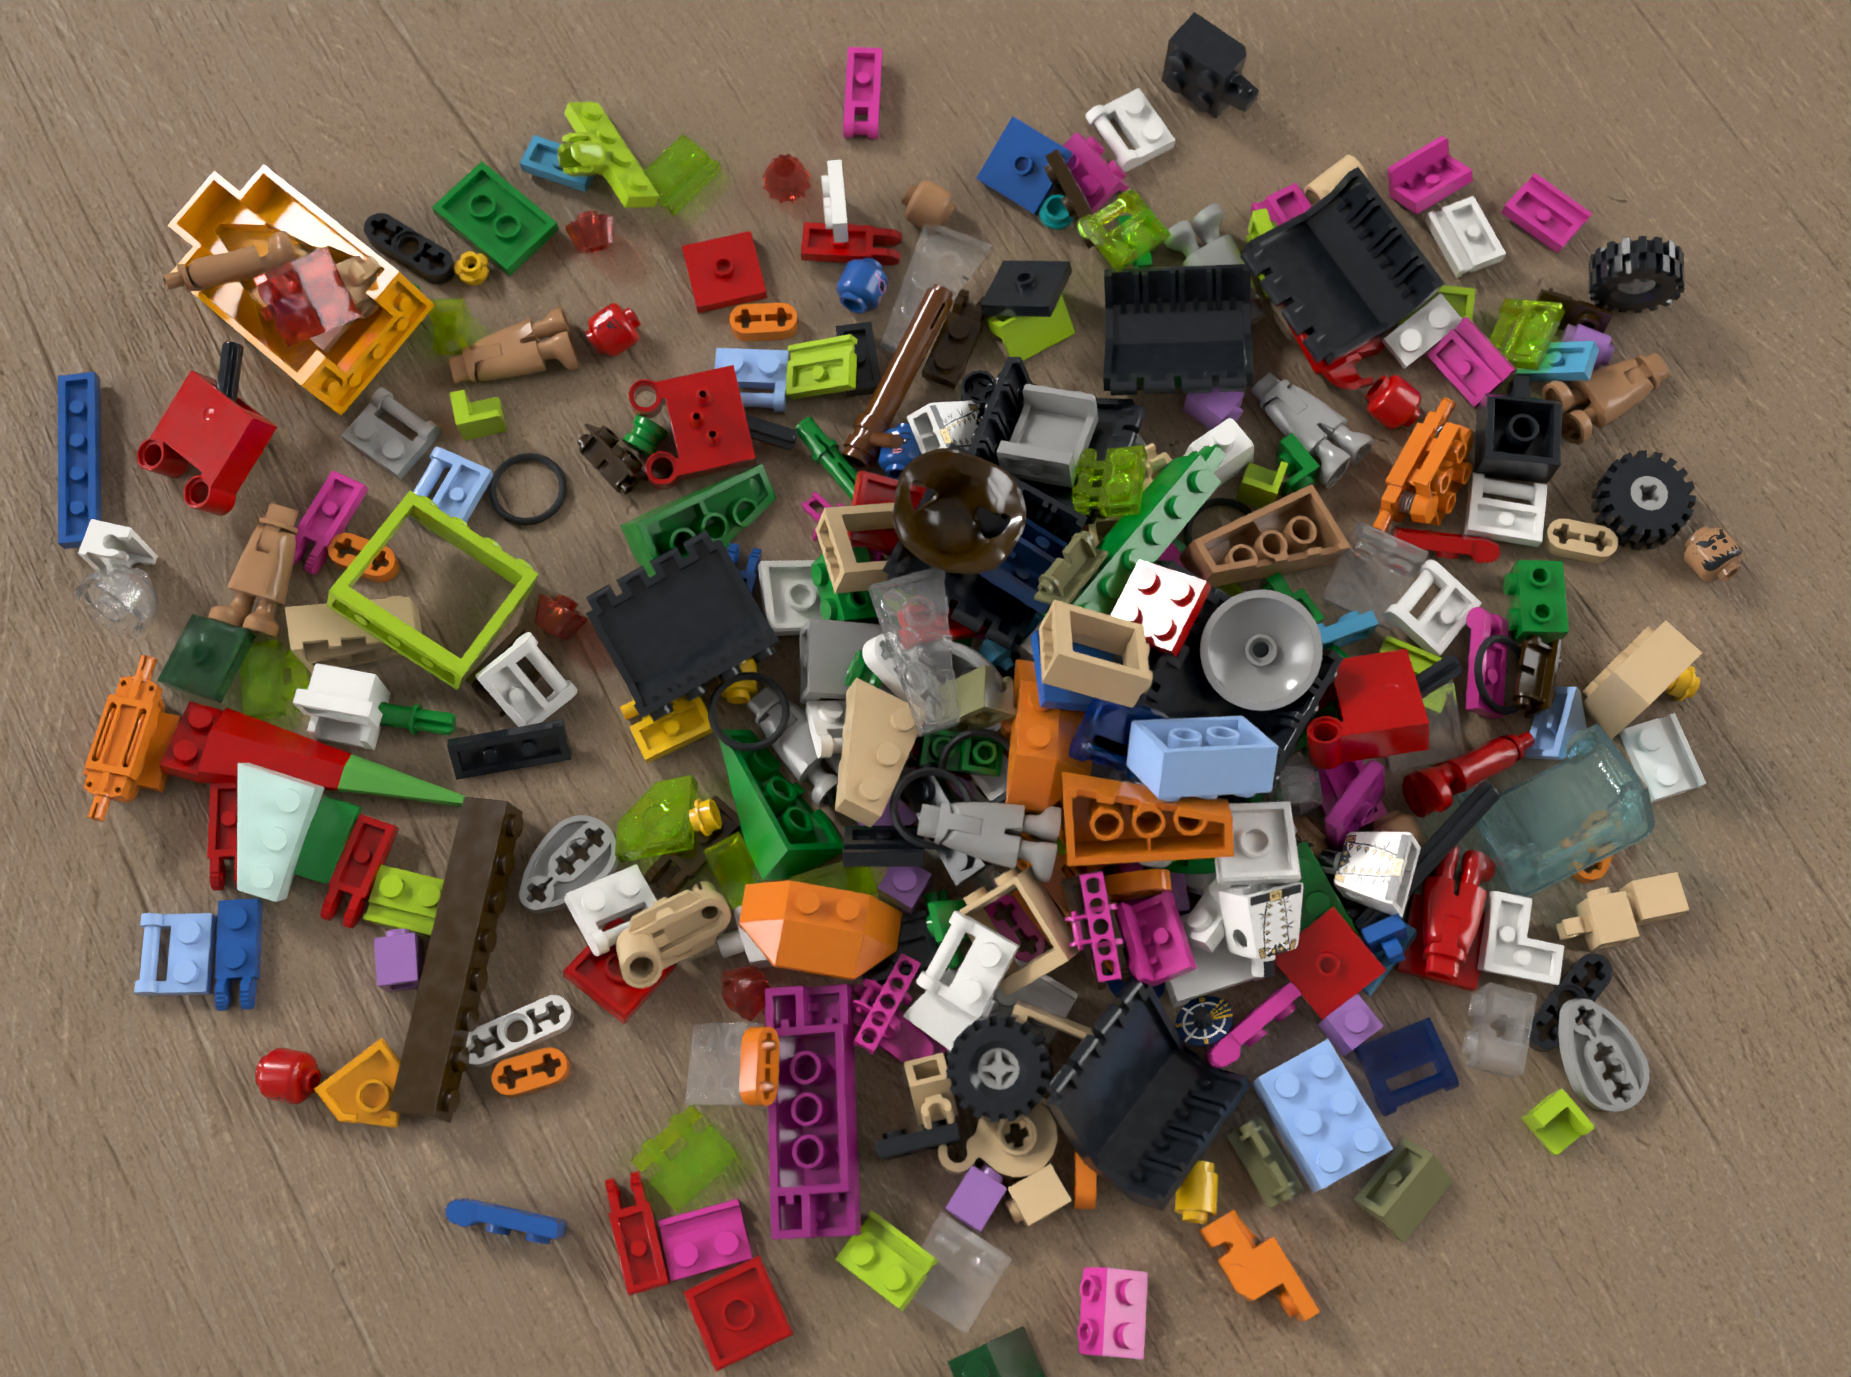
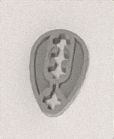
(558, 845)
(1580, 1043)

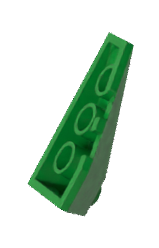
(719, 509)
(775, 820)

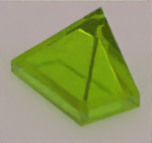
(732, 868)

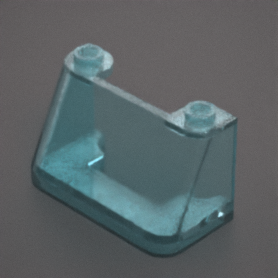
(1566, 815)

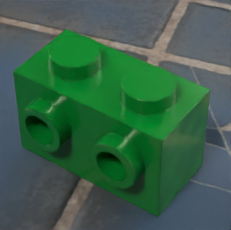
(1536, 600)
(843, 606)

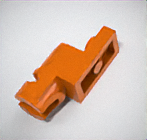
(1258, 1267)

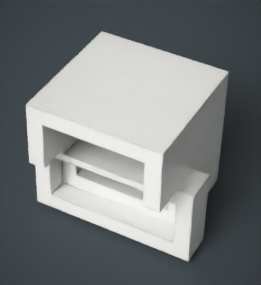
(343, 705)

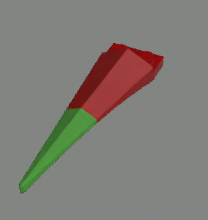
(215, 740)

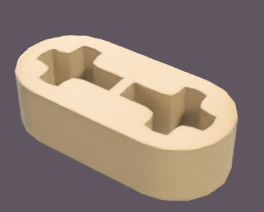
(1579, 542)

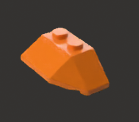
(1039, 746)
(819, 927)

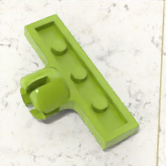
(601, 151)

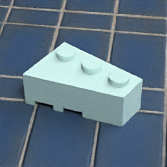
(271, 828)

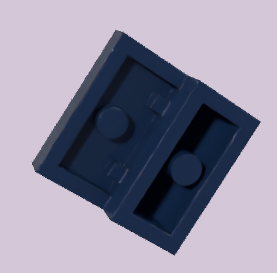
(1026, 563)

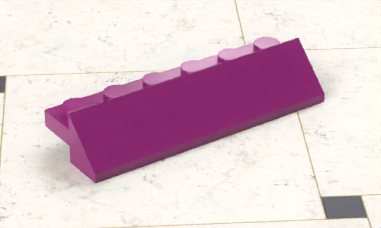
(813, 1114)

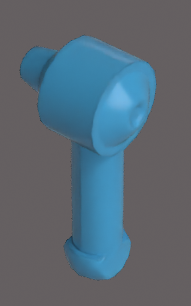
(1000, 656)

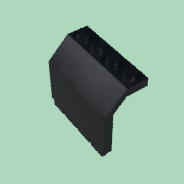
(1342, 269)
(1178, 329)
(1116, 427)
(972, 596)
(680, 625)
(1185, 692)
(1141, 1099)

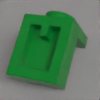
(1300, 465)

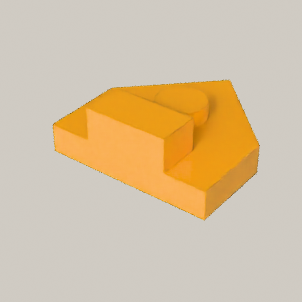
(364, 1087)

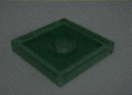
(206, 658)

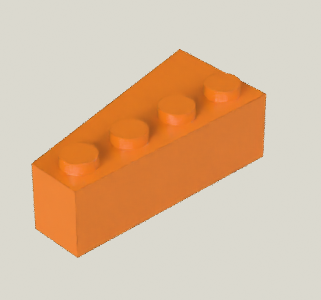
(1129, 824)

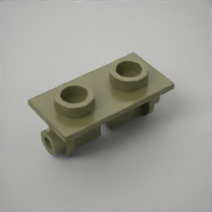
(1069, 575)
(1265, 1162)

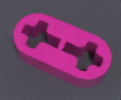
(1022, 924)

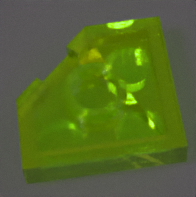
(658, 821)

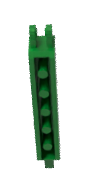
(1164, 512)

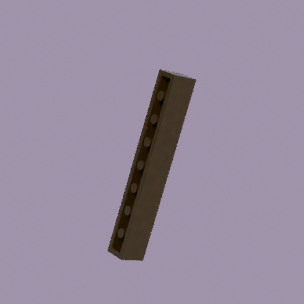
(457, 960)

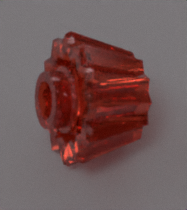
(786, 179)
(591, 232)
(559, 615)
(744, 991)

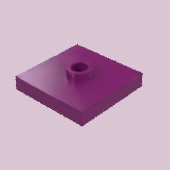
(1355, 805)

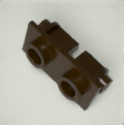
(1578, 311)
(603, 447)
(1536, 690)

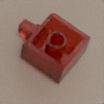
(305, 297)

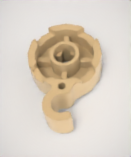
(993, 1151)

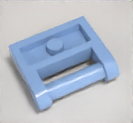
(758, 370)
(460, 488)
(189, 954)

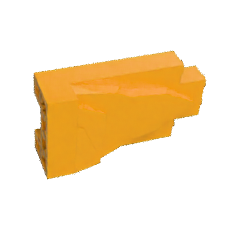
(229, 219)

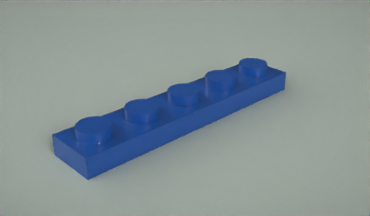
(78, 456)

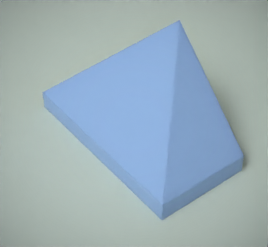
(1557, 725)

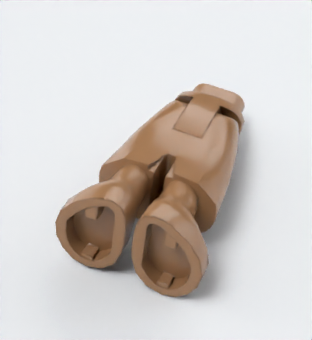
(231, 266)
(517, 350)
(1611, 393)
(262, 574)

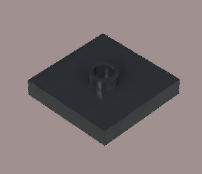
(1026, 288)

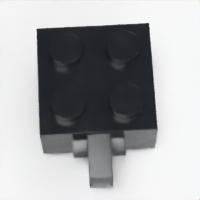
(1208, 68)
(1518, 435)

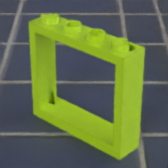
(402, 636)

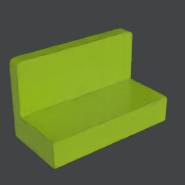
(1030, 335)

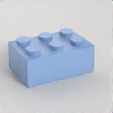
(1201, 757)
(1321, 1116)

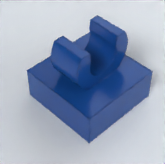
(1387, 937)

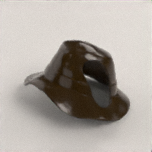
(947, 526)

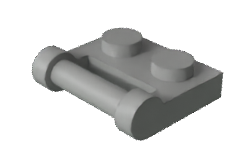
(384, 443)

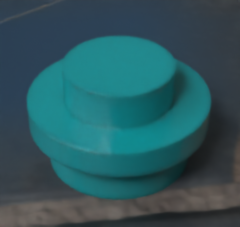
(1054, 214)

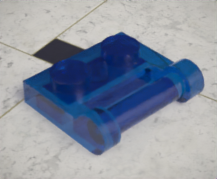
(1111, 722)
(1401, 1053)

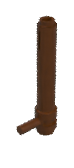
(870, 427)

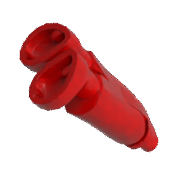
(1434, 786)
(1453, 916)

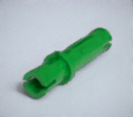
(826, 452)

